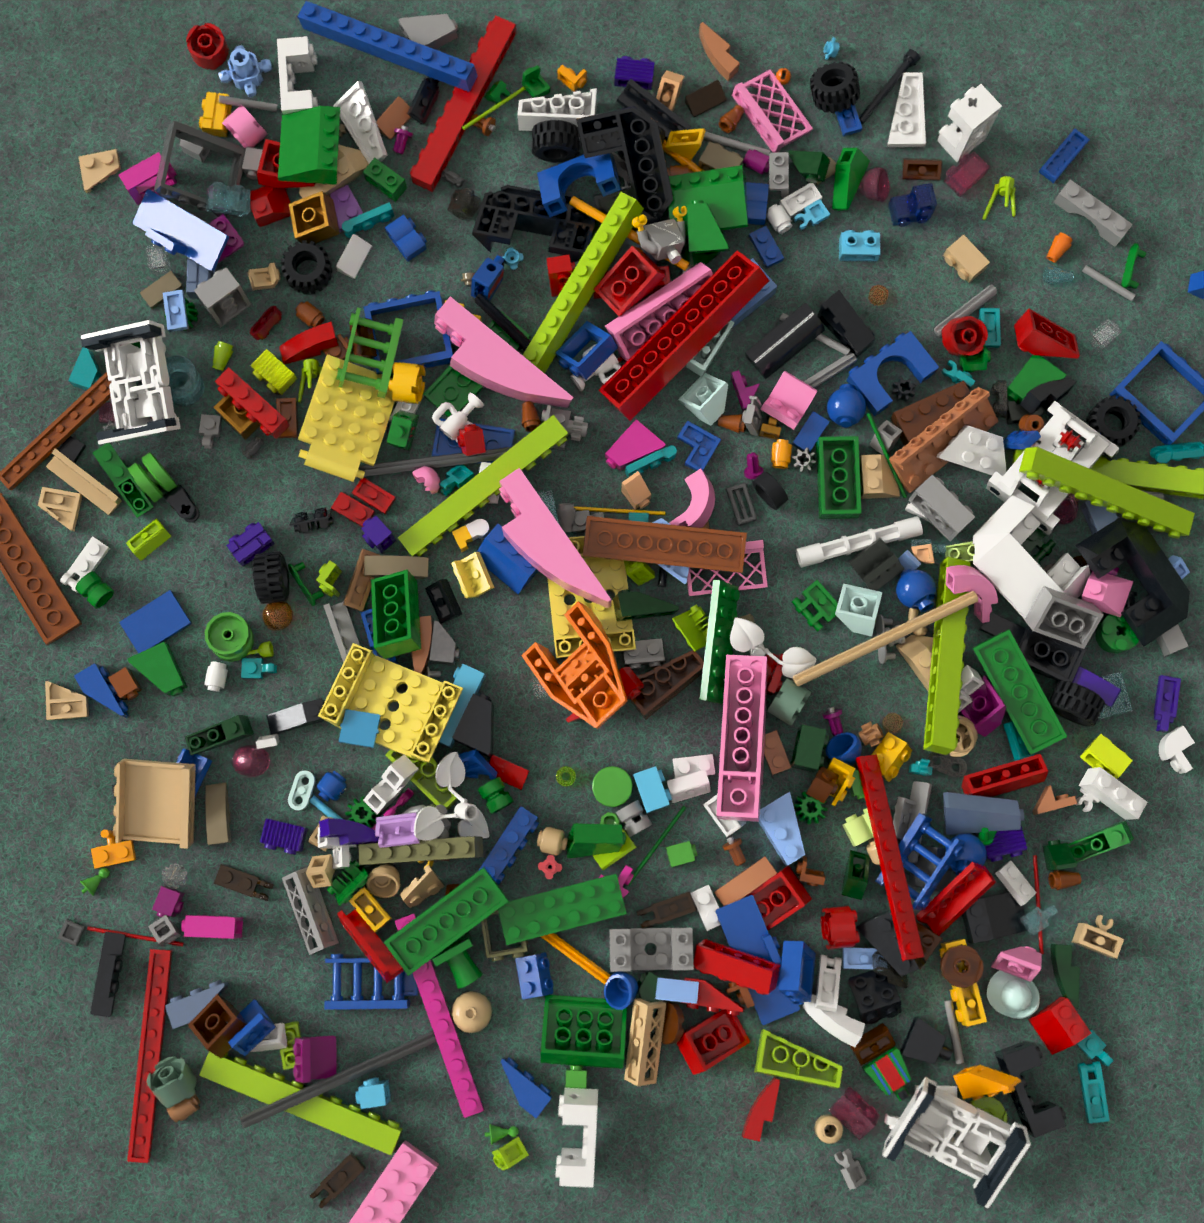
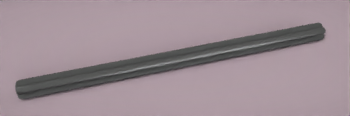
(433, 462)
(337, 1080)

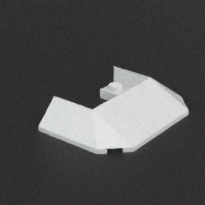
(1012, 568)

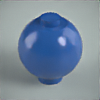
(846, 406)
(916, 589)
(973, 852)

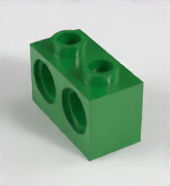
(385, 179)

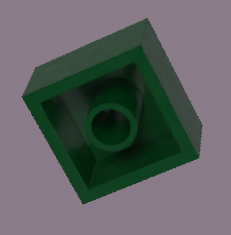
(808, 748)

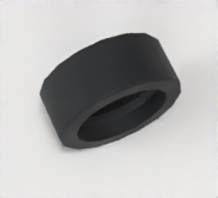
(770, 490)

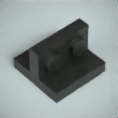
(876, 565)

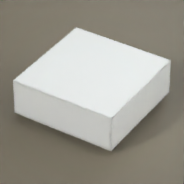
(267, 741)

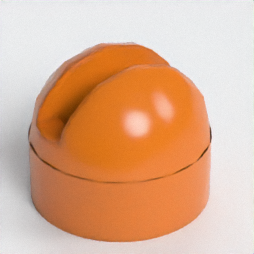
(787, 77)

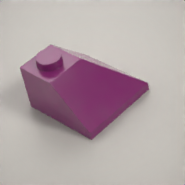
(985, 709)

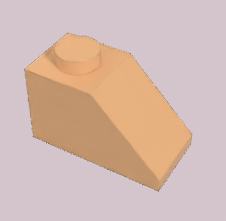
(669, 89)
(636, 491)

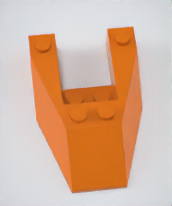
(589, 678)

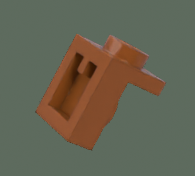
(338, 351)
(743, 996)

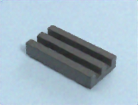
(753, 515)

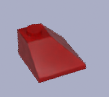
(269, 205)

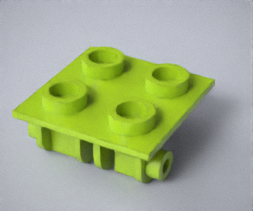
(692, 627)

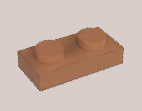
(775, 753)

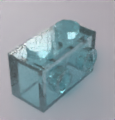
(228, 199)

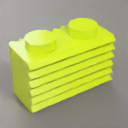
(273, 372)

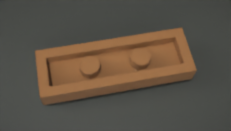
(359, 585)

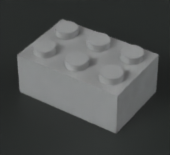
(222, 296)
(941, 507)
(1063, 617)

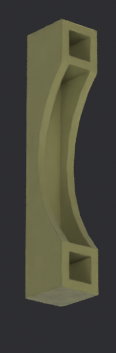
(424, 851)

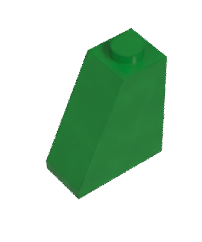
(703, 230)
(1033, 374)
(160, 668)
(594, 839)

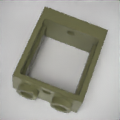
(499, 955)

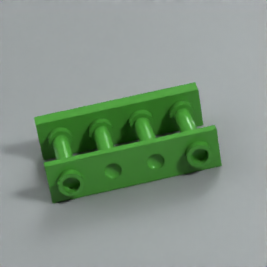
(384, 366)

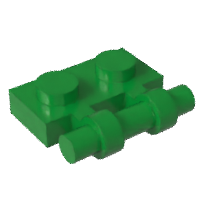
(821, 601)

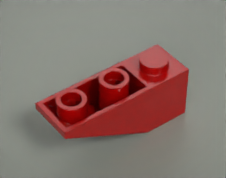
(713, 998)

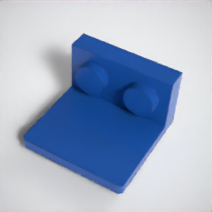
(255, 1031)

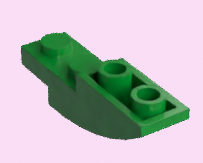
(122, 479)

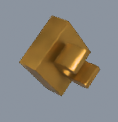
(770, 430)

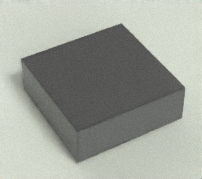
(71, 932)

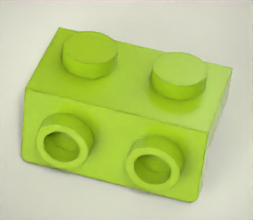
(328, 575)

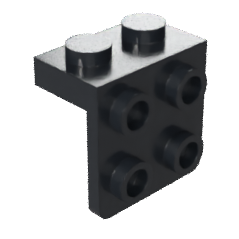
(875, 997)

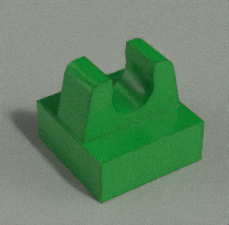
(495, 91)

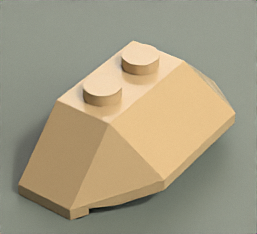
(350, 166)
(918, 654)

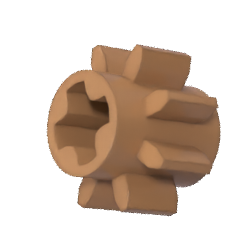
(871, 734)

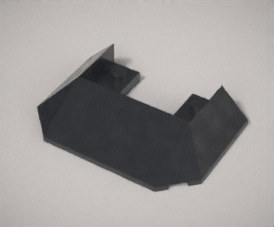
(643, 153)
(523, 210)
(1167, 593)

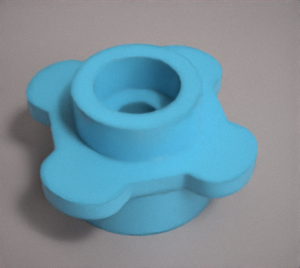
(831, 48)
(511, 252)

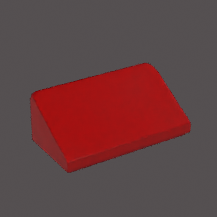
(509, 772)

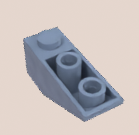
(184, 1010)

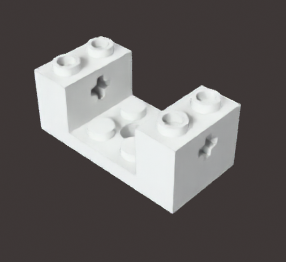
(295, 56)
(971, 122)
(577, 1165)

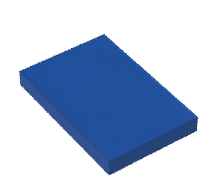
(155, 622)

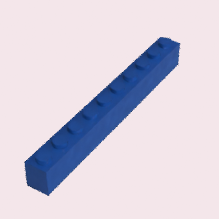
(388, 46)

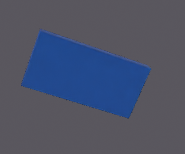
(493, 437)

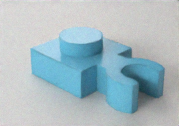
(813, 213)

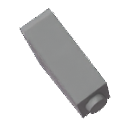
(429, 30)

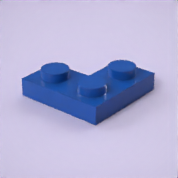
(703, 445)

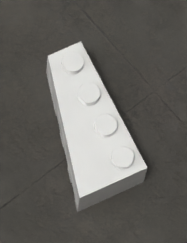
(559, 107)

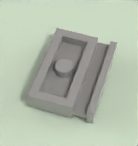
(752, 416)

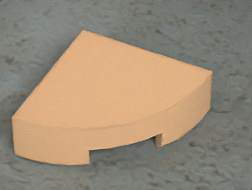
(923, 553)

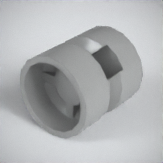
(631, 811)

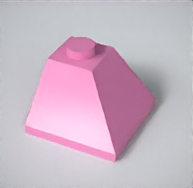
(1107, 593)
(1019, 962)

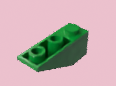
(848, 175)
(1101, 841)

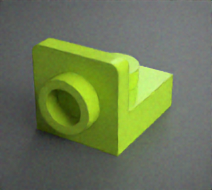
(639, 572)
(509, 1154)

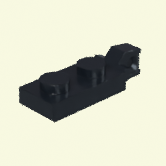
(424, 100)

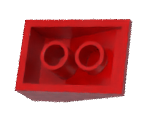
(268, 168)
(629, 281)
(1044, 337)
(780, 897)
(712, 1041)

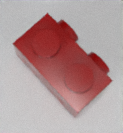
(559, 272)

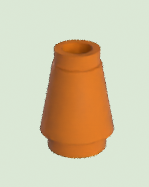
(1059, 246)

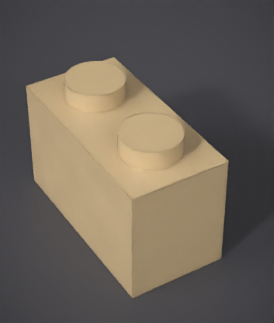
(966, 259)

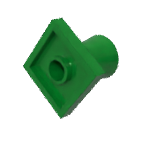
(459, 961)

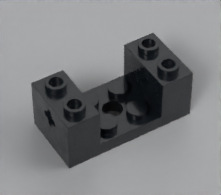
(1039, 1118)

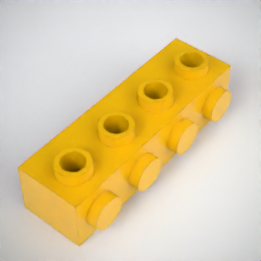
(968, 999)

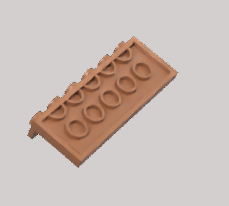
(919, 457)

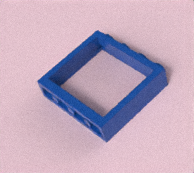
(412, 300)
(1147, 418)

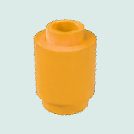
(781, 454)

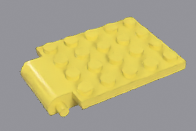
(344, 422)

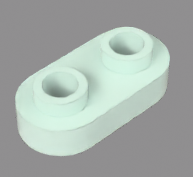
(300, 790)

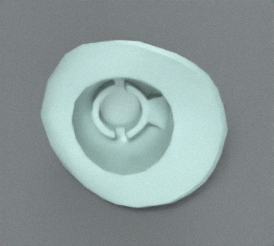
(1012, 995)

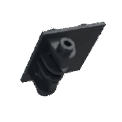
(301, 520)

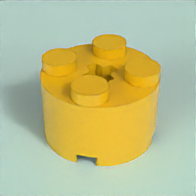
(407, 382)

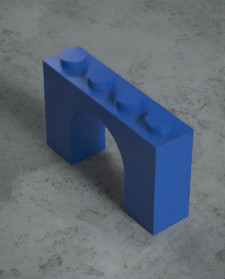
(556, 179)
(904, 350)

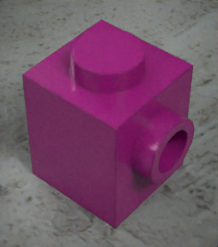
(168, 902)

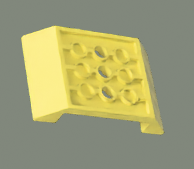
(612, 577)
(371, 685)

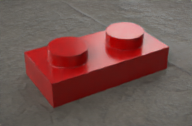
(374, 495)
(352, 509)

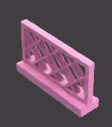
(761, 121)
(751, 547)

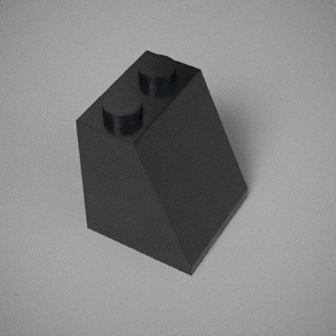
(477, 725)

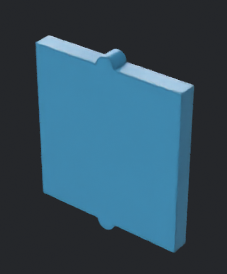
(359, 728)

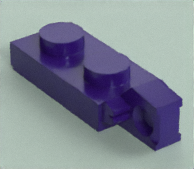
(1166, 701)

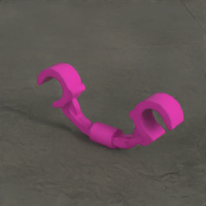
(402, 800)

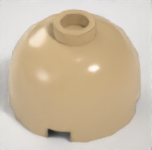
(966, 737)
(471, 1012)

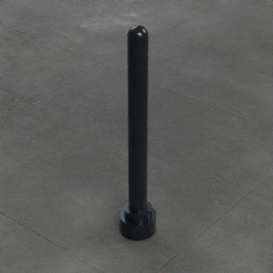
(910, 59)

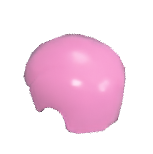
(428, 477)

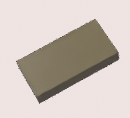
(154, 293)

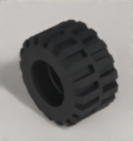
(835, 87)
(555, 141)
(301, 253)
(1123, 411)
(270, 577)
(1076, 703)

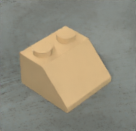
(877, 478)

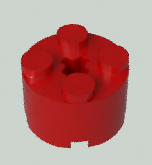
(207, 46)
(954, 339)
(839, 927)

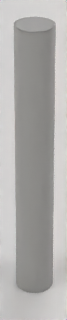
(247, 103)
(1108, 282)
(954, 1032)

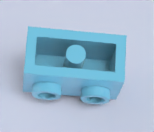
(859, 246)
(652, 790)
(373, 1093)

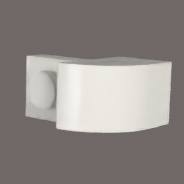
(1172, 746)
(341, 853)

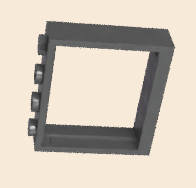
(204, 140)

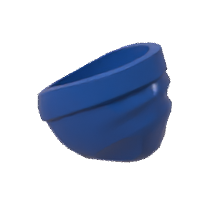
(844, 747)
(620, 990)

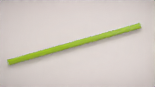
(493, 108)

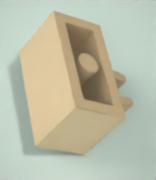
(1098, 938)

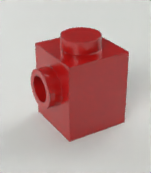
(471, 440)

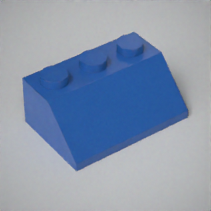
(505, 561)

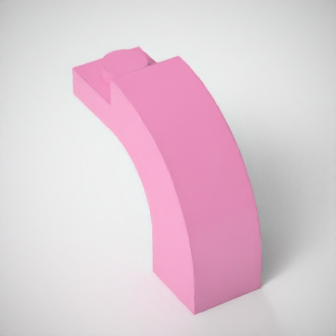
(701, 504)
(968, 579)

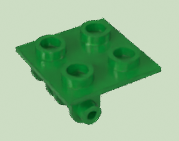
(358, 880)

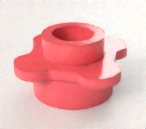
(549, 861)

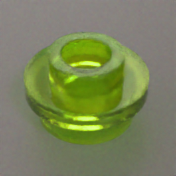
(570, 771)

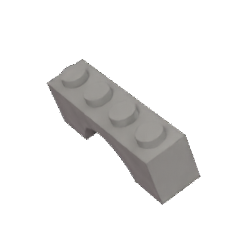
(1109, 223)

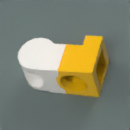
(471, 532)

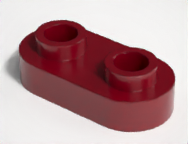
(262, 327)

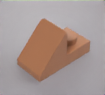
(1047, 801)

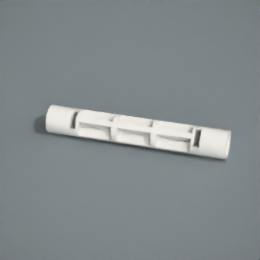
(845, 545)

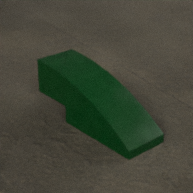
(1065, 974)

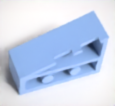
(782, 829)

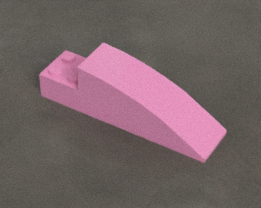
(492, 361)
(544, 543)
(742, 738)

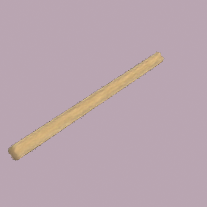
(885, 638)

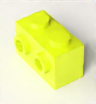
(1107, 756)

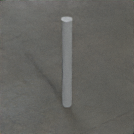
(733, 143)
(826, 340)

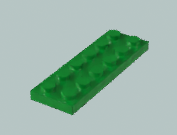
(454, 386)
(718, 644)
(1019, 691)
(561, 909)
(446, 921)

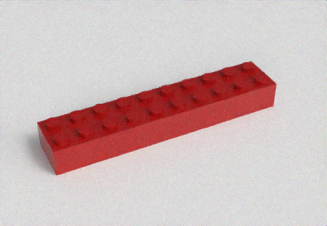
(684, 335)

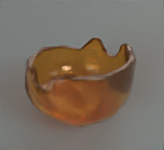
(277, 615)

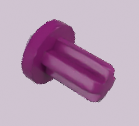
(401, 139)
(753, 469)
(834, 720)

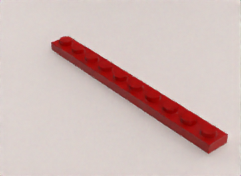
(889, 858)
(149, 1055)

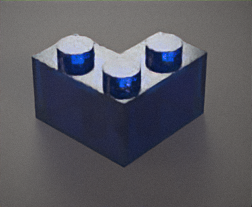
(913, 207)

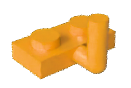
(112, 853)

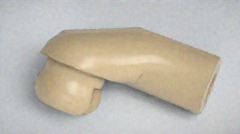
(913, 613)

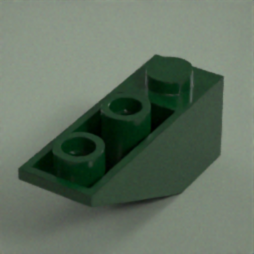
(219, 734)

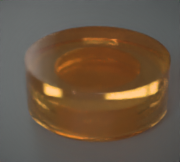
(878, 295)
(892, 723)

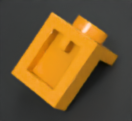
(569, 78)

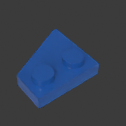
(476, 764)

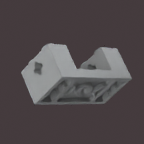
(672, 952)

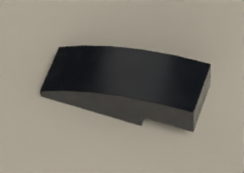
(1046, 394)

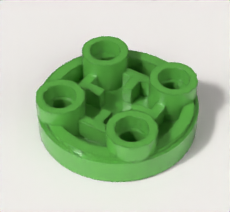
(612, 786)

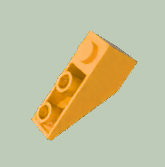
(981, 1081)

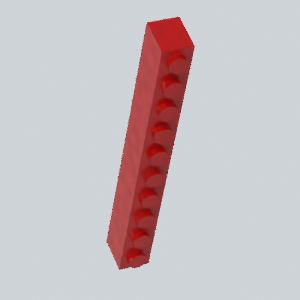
(463, 105)

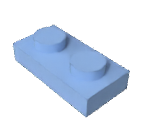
(175, 310)
(858, 958)

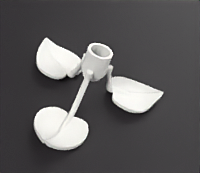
(750, 637)
(428, 823)

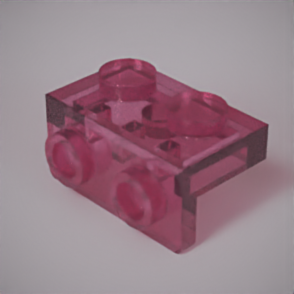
(855, 1113)

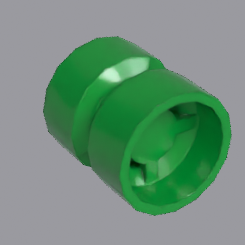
(96, 592)
(495, 795)

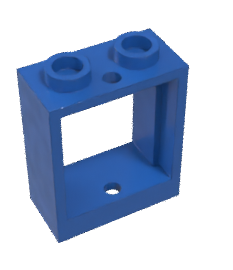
(594, 359)
(797, 971)

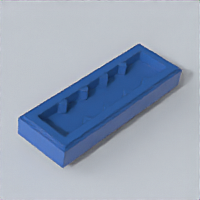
(1064, 155)
(1021, 439)

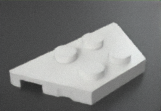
(976, 451)

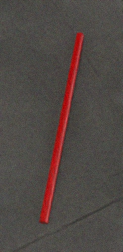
(1036, 878)
(132, 935)

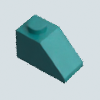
(85, 370)

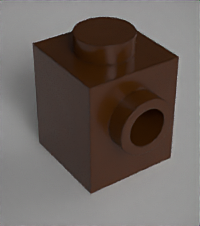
(823, 784)

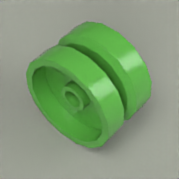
(150, 479)
(229, 636)

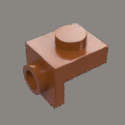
(810, 876)

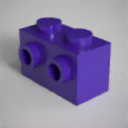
(377, 534)

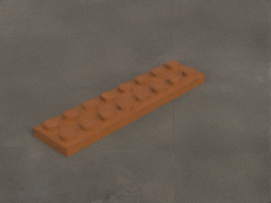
(664, 544)
(33, 580)

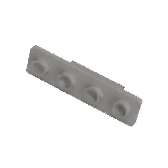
(908, 809)

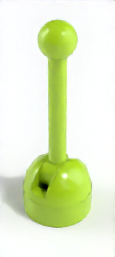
(265, 650)

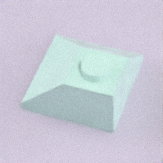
(706, 398)
(858, 608)

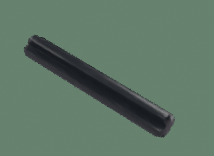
(502, 321)

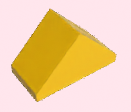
(685, 142)

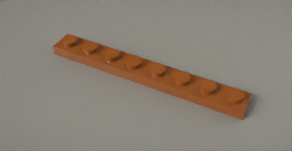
(56, 433)

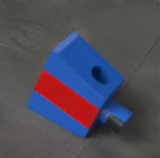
(488, 277)

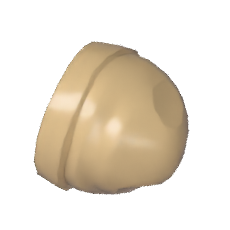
(384, 881)

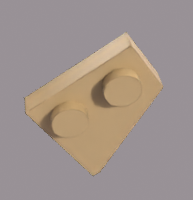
(98, 167)
(61, 505)
(64, 703)
(422, 888)

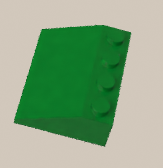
(310, 145)
(719, 188)
(582, 1032)

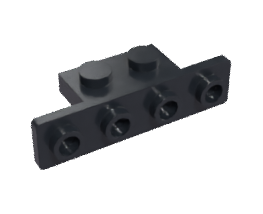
(108, 973)

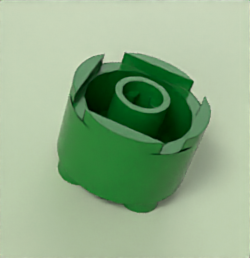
(1109, 640)

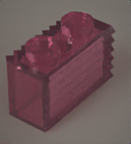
(967, 173)

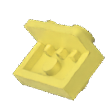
(472, 575)

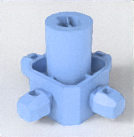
(245, 70)

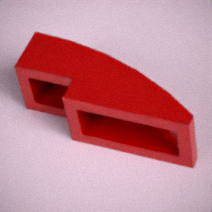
(309, 343)
(761, 1110)

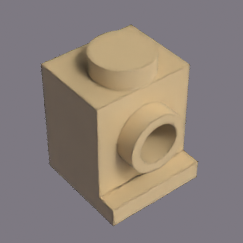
(320, 871)

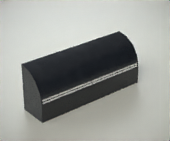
(785, 341)

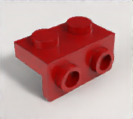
(774, 674)

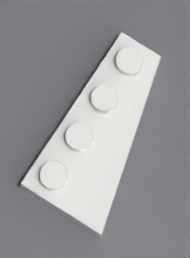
(909, 115)
(361, 123)

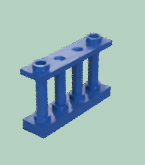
(910, 843)
(357, 1001)

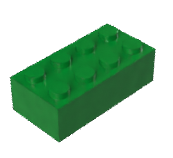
(838, 477)
(395, 614)

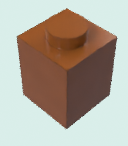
(125, 684)

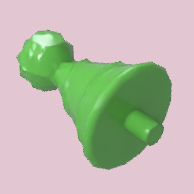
(92, 883)
(497, 1133)

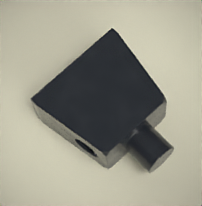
(925, 1043)

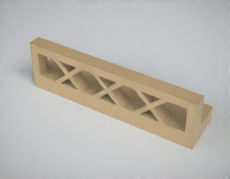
(83, 483)
(641, 1043)

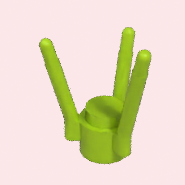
(1006, 189)
(309, 370)

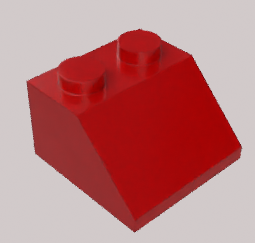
(1059, 1025)

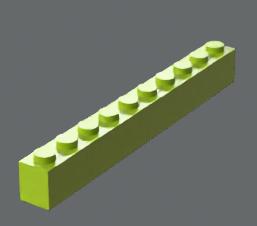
(582, 281)
(1149, 477)
(482, 486)
(1106, 492)
(945, 670)
(319, 1110)

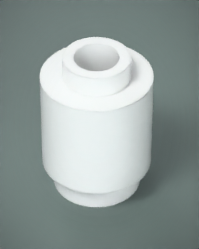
(779, 218)
(216, 676)

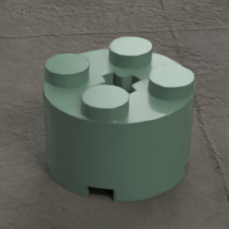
(789, 701)
(172, 1081)

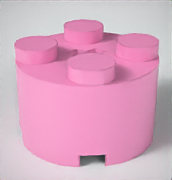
(244, 127)

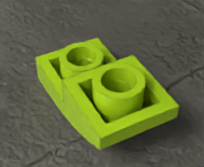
(287, 1054)

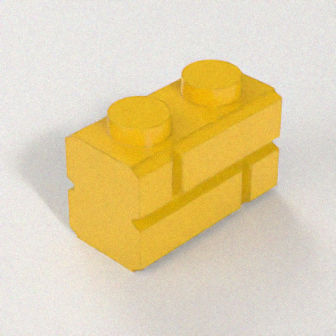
(214, 115)
(370, 909)

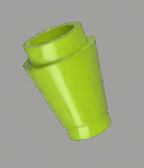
(222, 354)

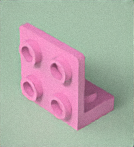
(789, 400)

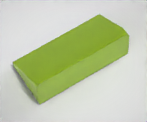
(148, 539)
(608, 859)

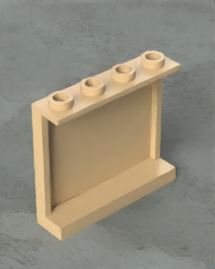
(154, 802)

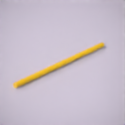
(619, 510)

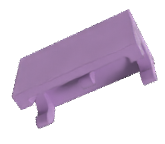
(396, 830)

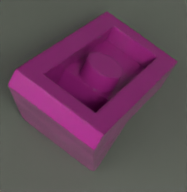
(743, 394)

